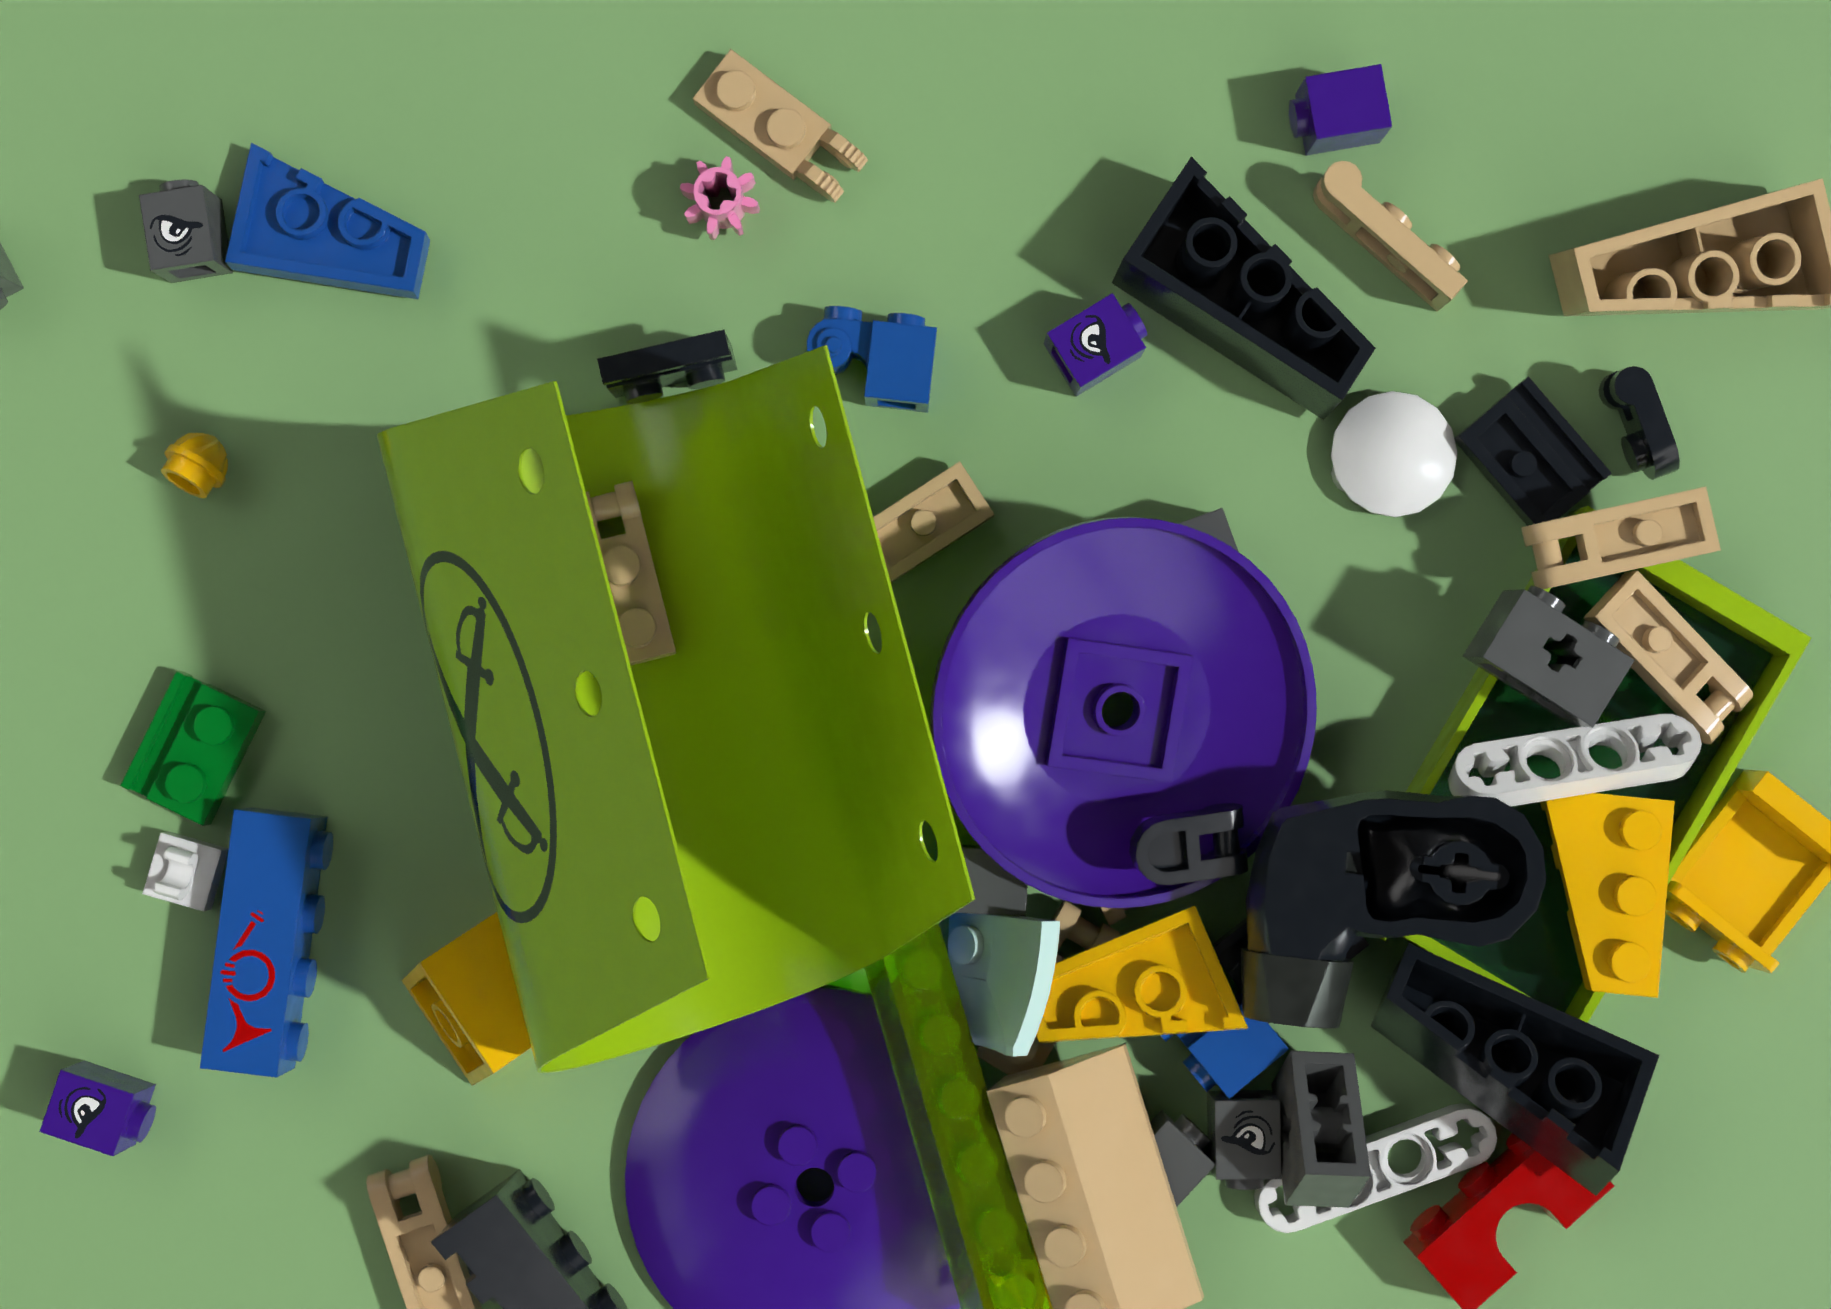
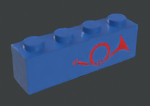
(266, 942)

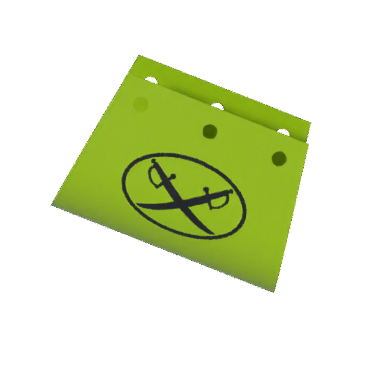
(696, 819)

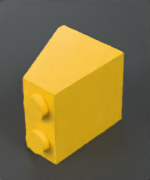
(472, 1000)

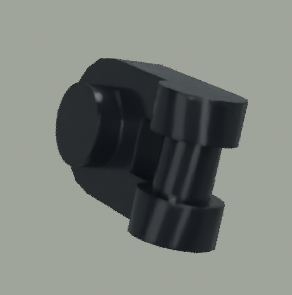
(1649, 438)
(1169, 846)

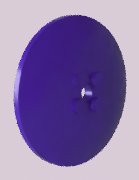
(1098, 612)
(723, 1154)

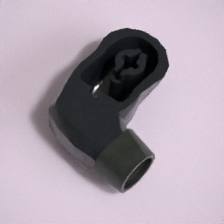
(1377, 870)

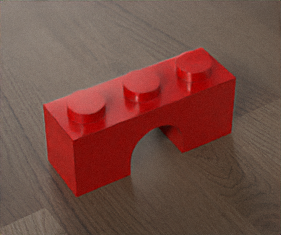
(1460, 1238)

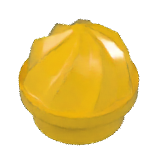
(196, 464)

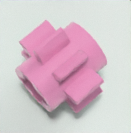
(709, 184)

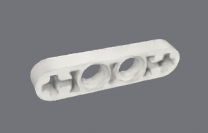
(1577, 769)
(1385, 1182)

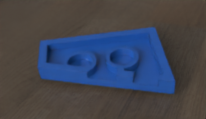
(313, 233)

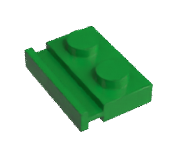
(193, 748)

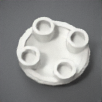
(1393, 454)

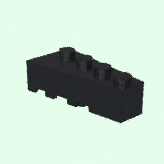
(1241, 296)
(1520, 1061)
(522, 1253)

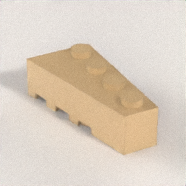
(1726, 259)

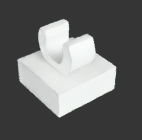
(185, 871)

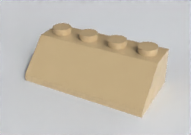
(1094, 1185)

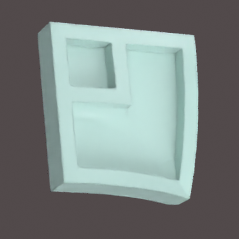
(1003, 976)

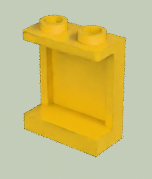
(1752, 870)

